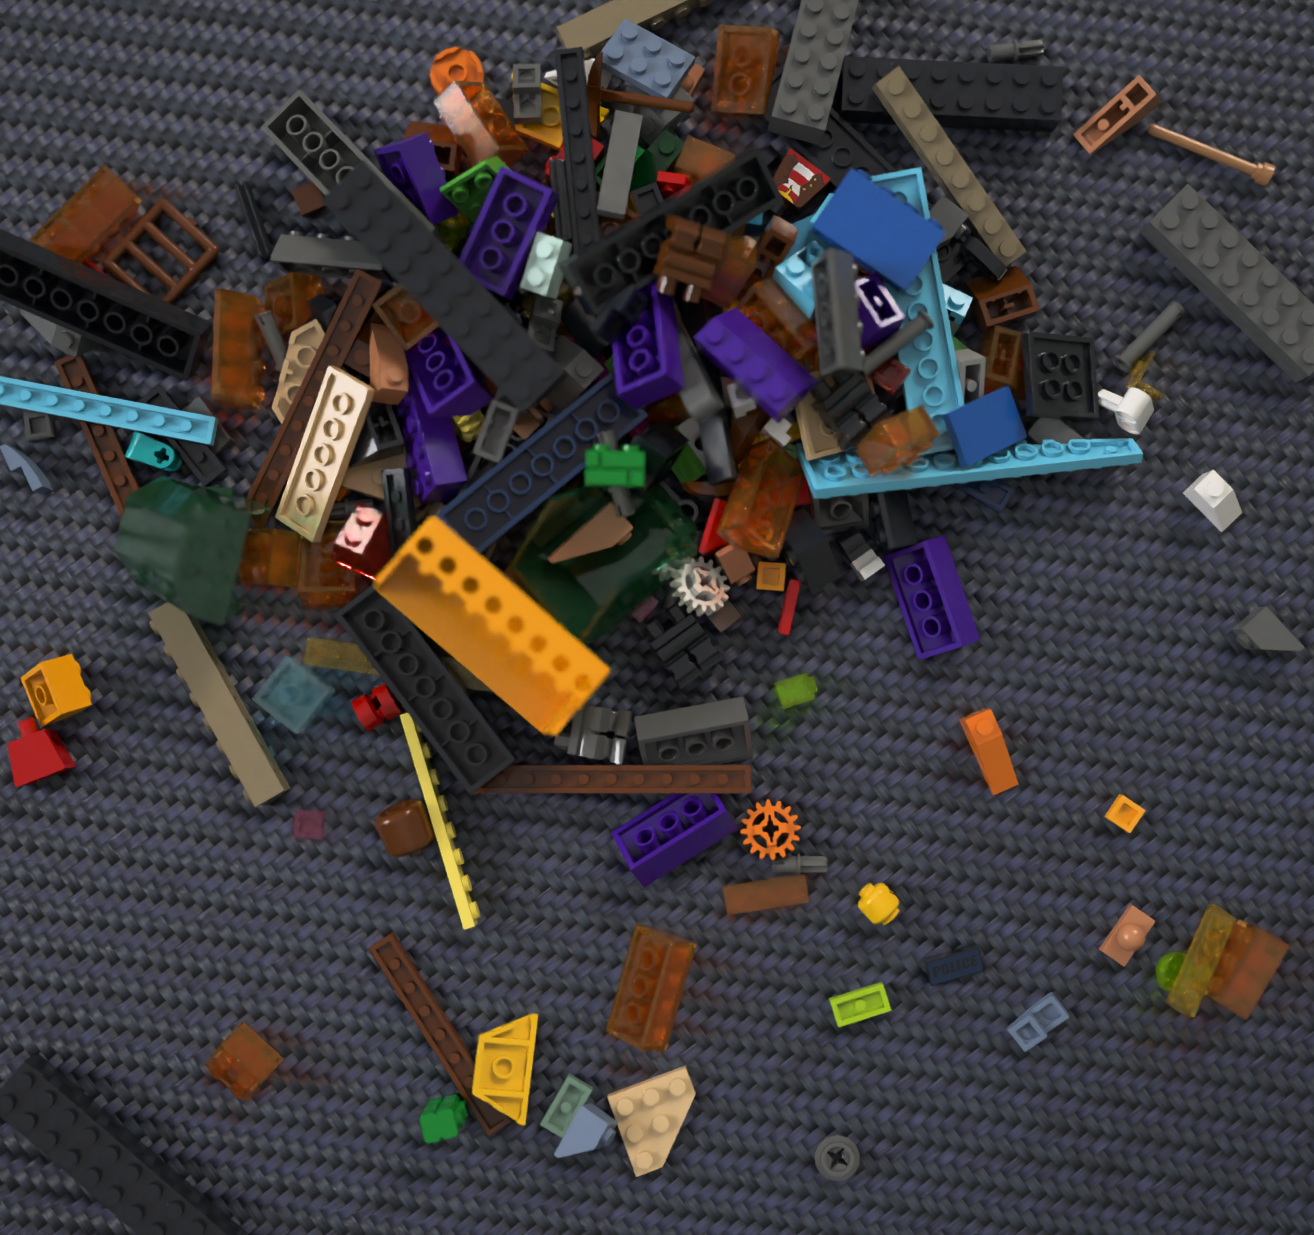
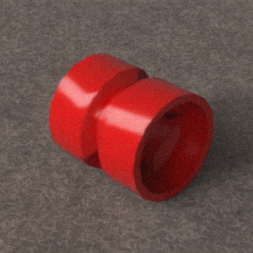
(368, 711)

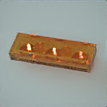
(765, 894)

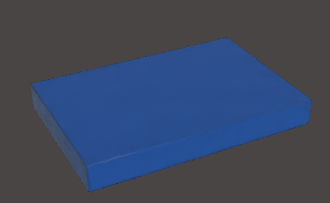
(984, 426)

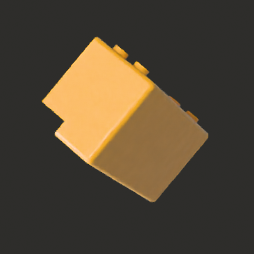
(491, 627)

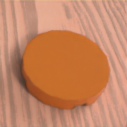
(455, 65)

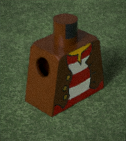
(798, 184)

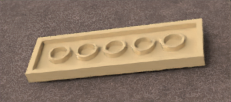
(324, 453)

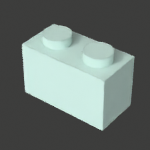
(542, 269)

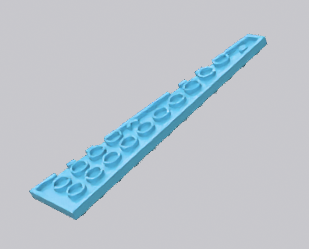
(846, 474)

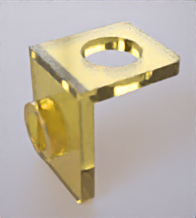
(1138, 371)

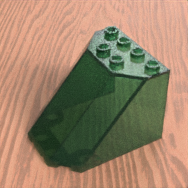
(186, 545)
(603, 586)

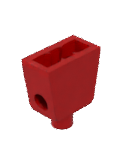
(37, 754)

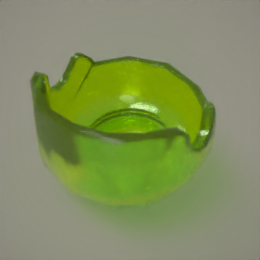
(1168, 969)

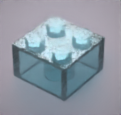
(294, 694)

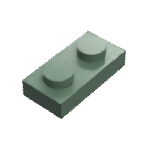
(566, 1105)

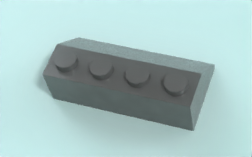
(326, 256)
(837, 313)
(696, 734)

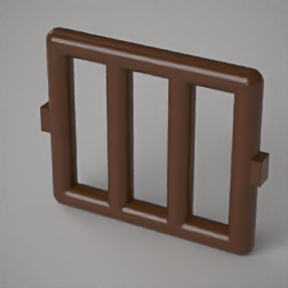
(146, 224)

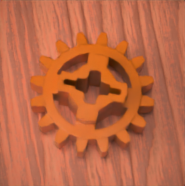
(783, 830)

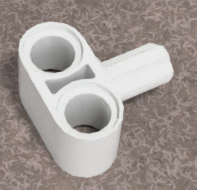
(1131, 410)

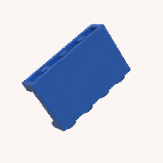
(878, 230)

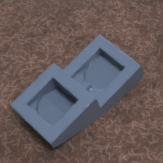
(22, 464)
(1038, 1020)

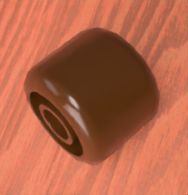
(405, 828)

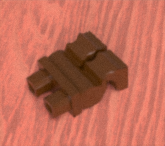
(686, 263)

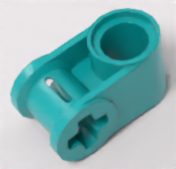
(152, 452)

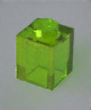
(795, 690)

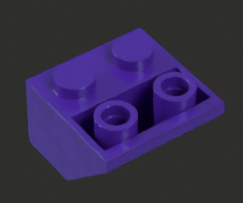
(876, 311)

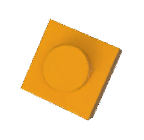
(770, 576)
(1124, 813)

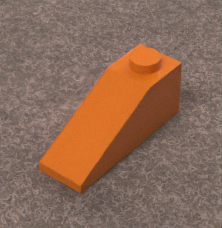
(990, 750)

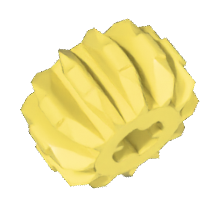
(468, 427)

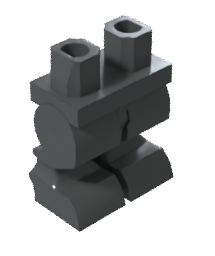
(586, 734)

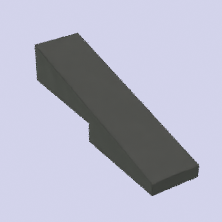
(619, 164)
(497, 428)

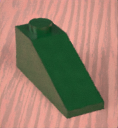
(658, 157)

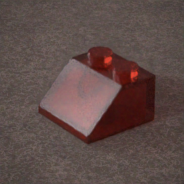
(364, 542)

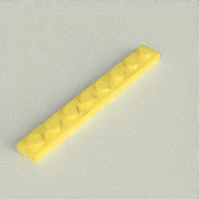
(443, 829)

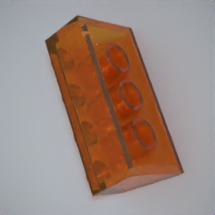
(88, 217)
(237, 351)
(762, 500)
(650, 988)

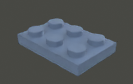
(646, 60)

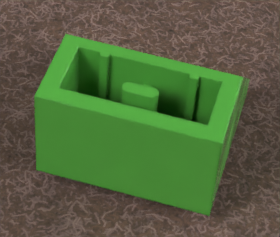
(472, 188)

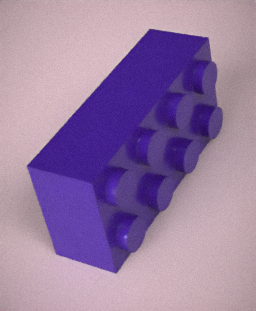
(506, 231)
(649, 352)
(430, 449)

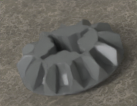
(839, 1170)

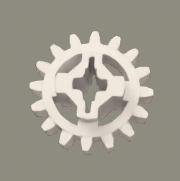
(700, 587)

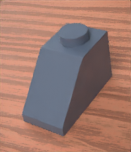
(587, 1132)

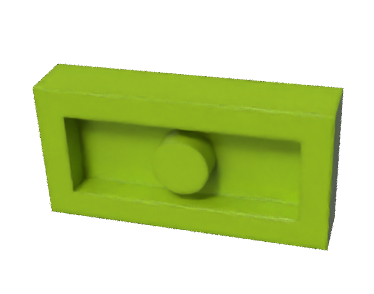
(860, 1004)

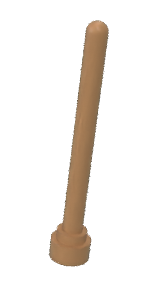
(1259, 172)

